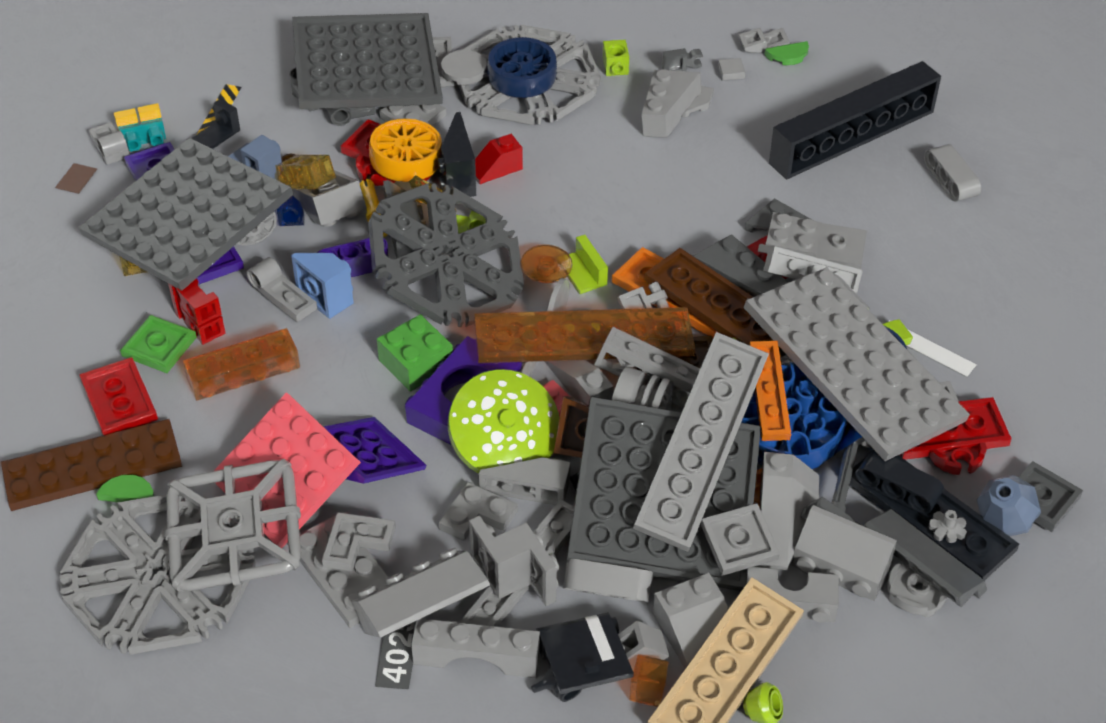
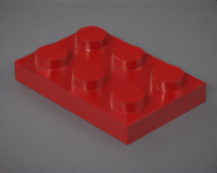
(118, 397)

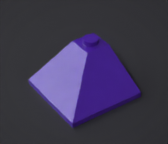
(377, 449)

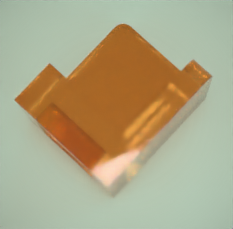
(649, 680)

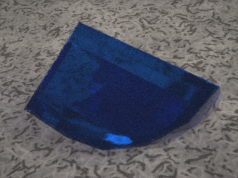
(291, 213)

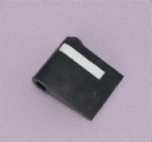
(585, 652)

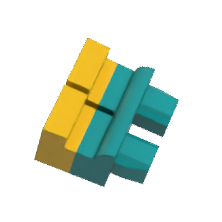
(149, 131)

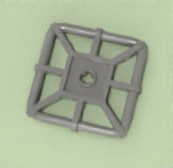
(245, 535)

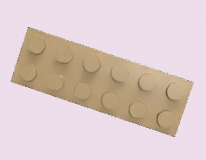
(731, 658)

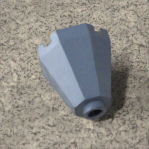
(1009, 504)

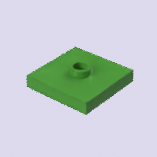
(158, 344)

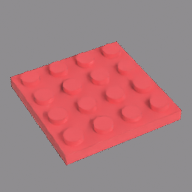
(315, 455)

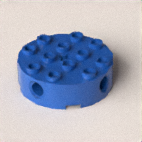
(813, 421)

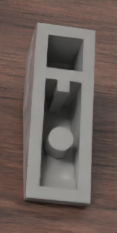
(582, 379)
(530, 480)

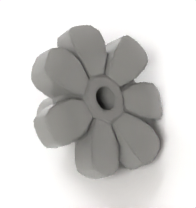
(947, 526)

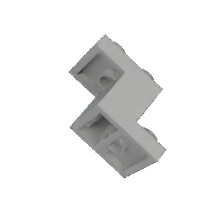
(514, 560)

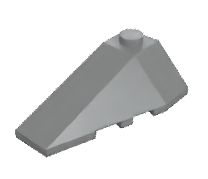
(784, 492)

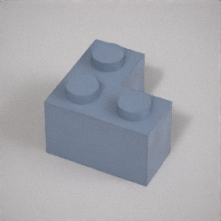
(260, 155)

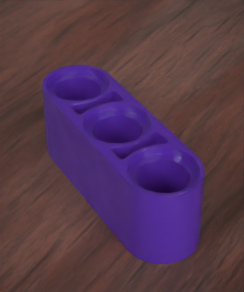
(356, 254)

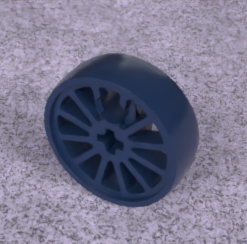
(522, 67)

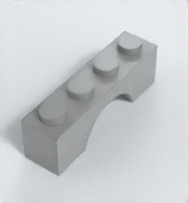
(510, 649)

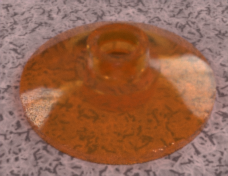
(546, 263)

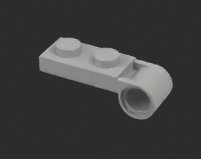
(279, 290)

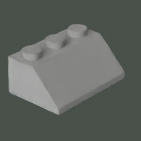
(844, 549)

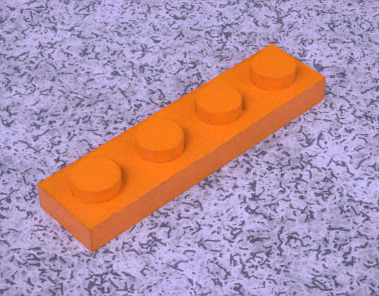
(771, 395)

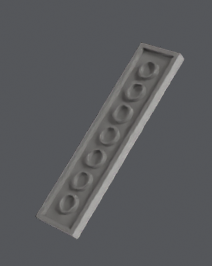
(701, 442)

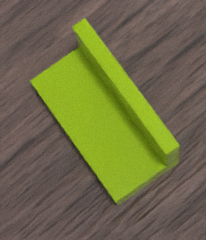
(588, 267)

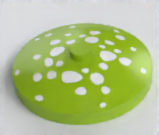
(502, 420)

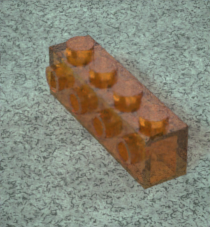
(239, 365)

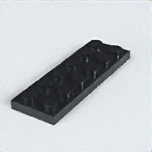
(982, 548)

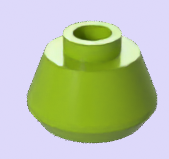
(764, 704)

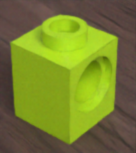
(615, 57)

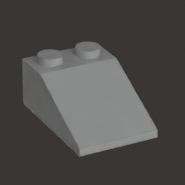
(332, 200)
(689, 614)

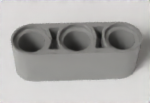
(952, 172)
(608, 580)

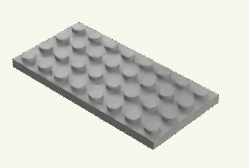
(856, 363)

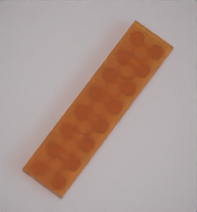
(577, 333)

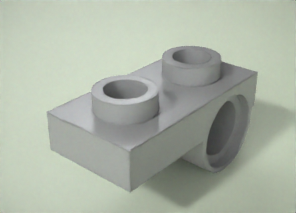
(109, 142)

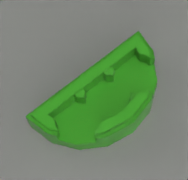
(788, 54)
(125, 489)

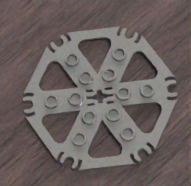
(538, 106)
(138, 580)

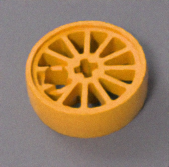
(405, 149)

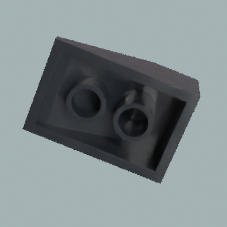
(457, 159)

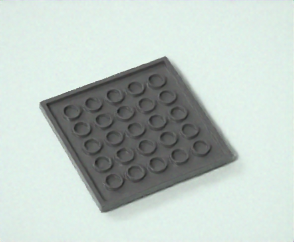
(365, 61)
(185, 213)
(615, 474)

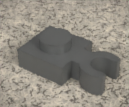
(679, 59)

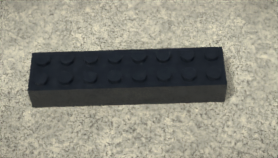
(853, 119)

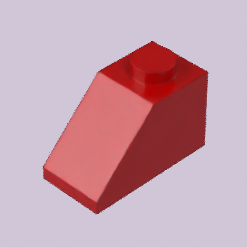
(499, 159)

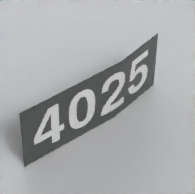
(396, 659)

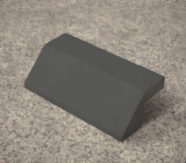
(929, 559)

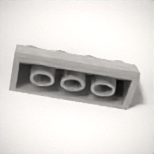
(419, 592)

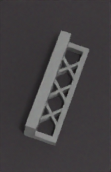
(797, 265)
(653, 361)

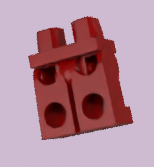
(198, 311)

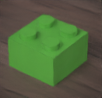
(413, 351)

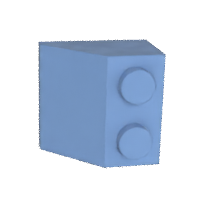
(324, 280)

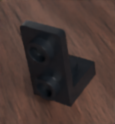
(225, 126)

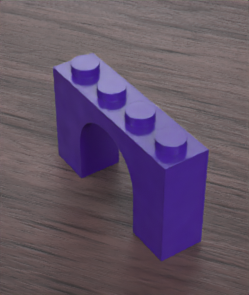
(429, 406)

